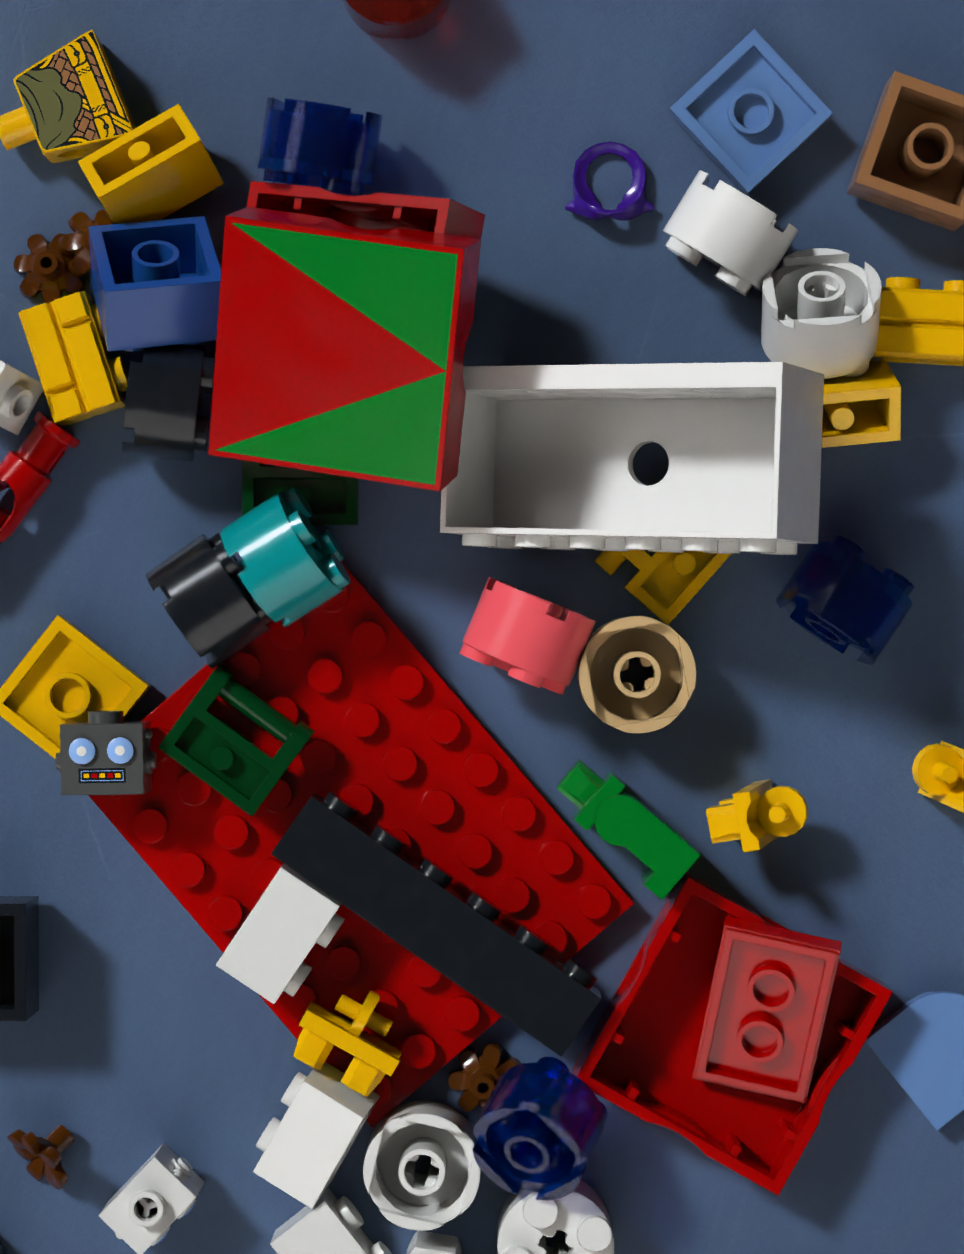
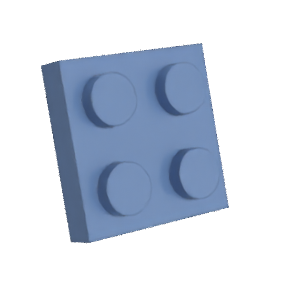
(750, 112)

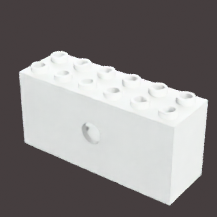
(557, 444)

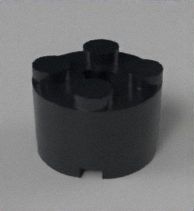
(166, 402)
(209, 599)

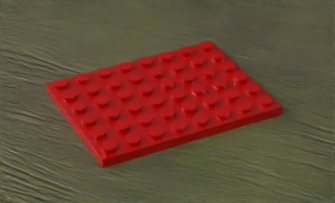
(407, 761)

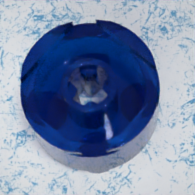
(319, 143)
(846, 598)
(538, 1129)

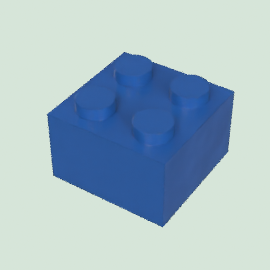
(155, 283)

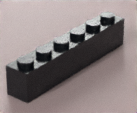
(438, 922)

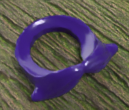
(633, 202)

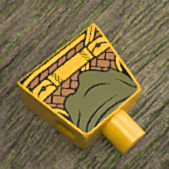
(68, 103)

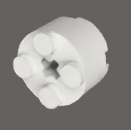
(728, 232)
(821, 313)
(389, 1172)
(579, 1214)

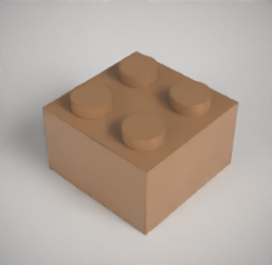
(915, 153)

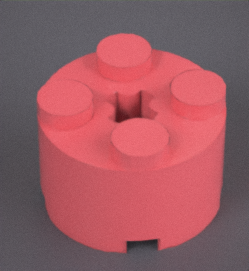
(526, 636)

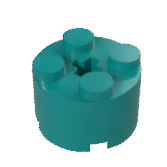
(285, 557)

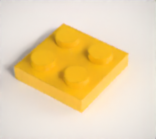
(63, 681)

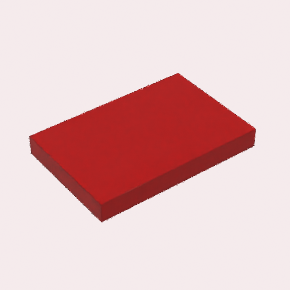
(766, 1009)

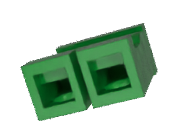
(629, 823)

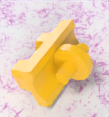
(940, 774)
(758, 815)
(371, 1055)

